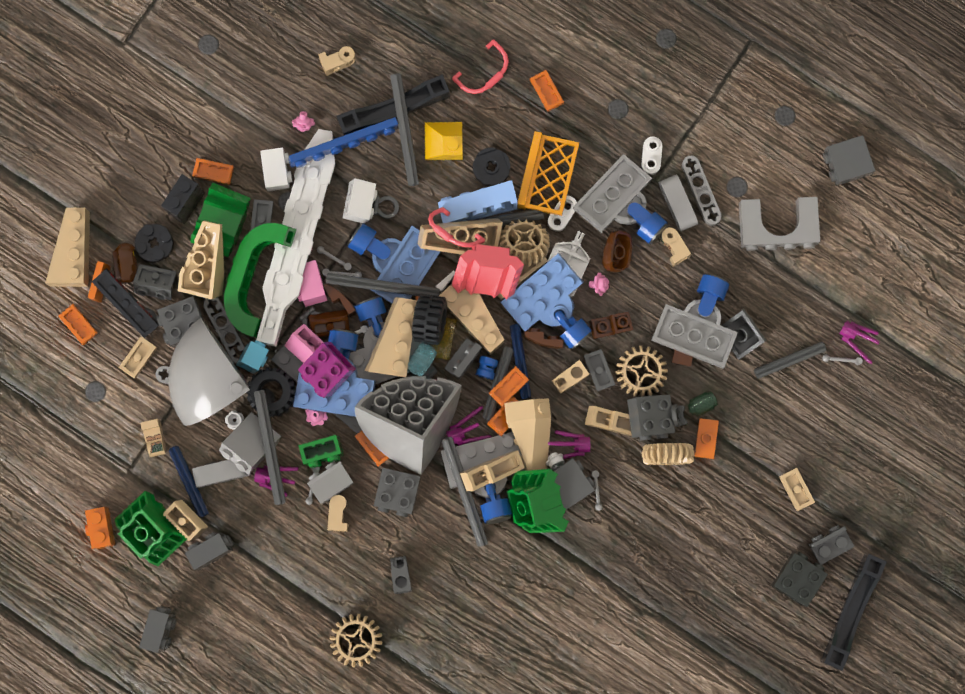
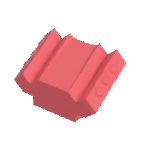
(488, 271)

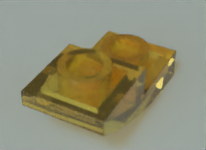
(444, 348)

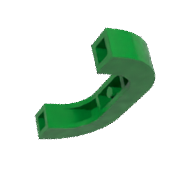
(243, 270)

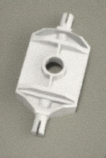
(573, 254)

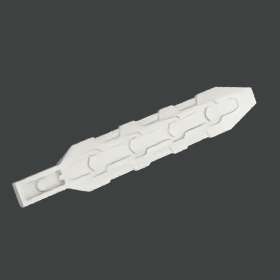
(287, 267)

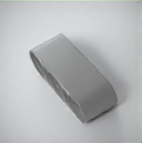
(678, 203)
(216, 473)

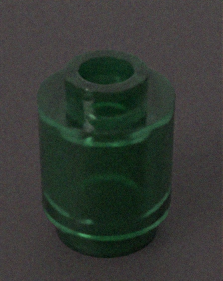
(702, 404)

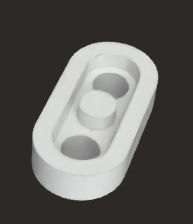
(652, 155)
(565, 218)

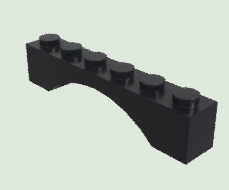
(416, 98)
(852, 610)

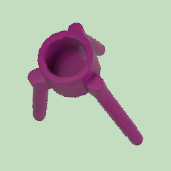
(852, 329)
(458, 433)
(581, 444)
(263, 478)

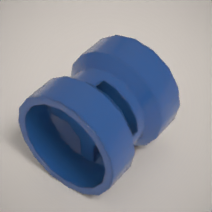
(486, 367)

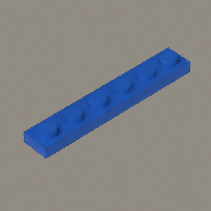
(336, 145)

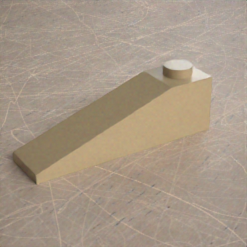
(205, 263)
(531, 428)

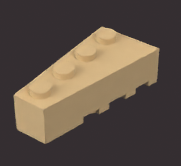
(461, 231)
(71, 254)
(475, 317)
(394, 340)

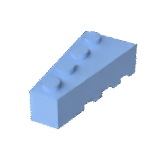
(480, 203)

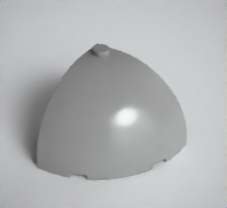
(202, 376)
(409, 418)

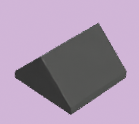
(748, 334)

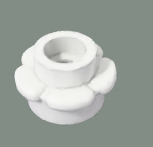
(229, 419)
(555, 461)

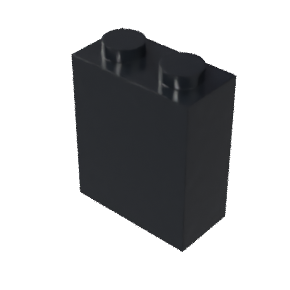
(183, 199)

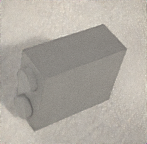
(246, 445)

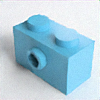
(253, 356)

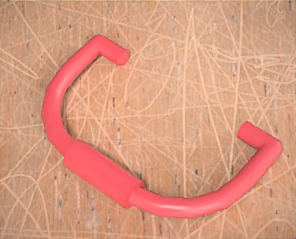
(497, 77)
(447, 236)

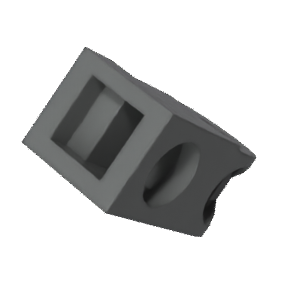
(400, 575)

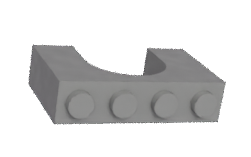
(755, 235)

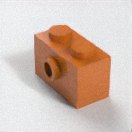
(99, 528)

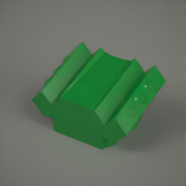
(224, 208)
(537, 501)
(147, 529)

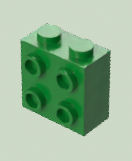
(321, 450)

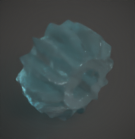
(421, 359)

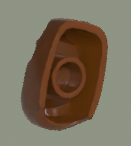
(617, 251)
(124, 263)

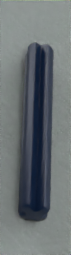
(520, 358)
(188, 481)

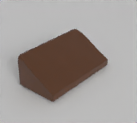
(324, 322)

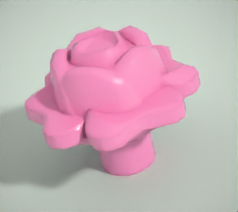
(303, 122)
(600, 284)
(316, 417)

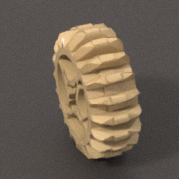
(523, 237)
(633, 369)
(668, 454)
(340, 633)

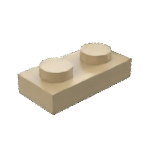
(138, 357)
(796, 489)

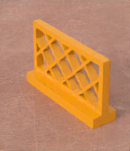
(531, 171)

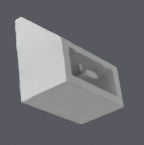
(329, 482)

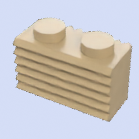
(185, 520)

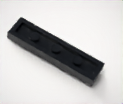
(125, 303)

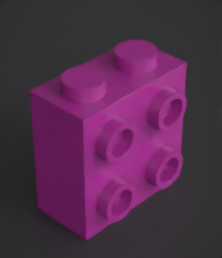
(326, 370)

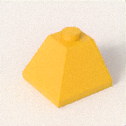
(443, 141)

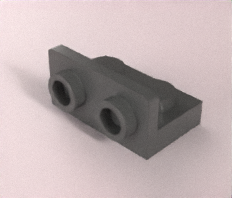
(154, 282)
(463, 358)
(830, 545)

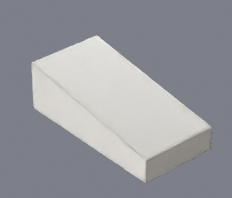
(444, 283)

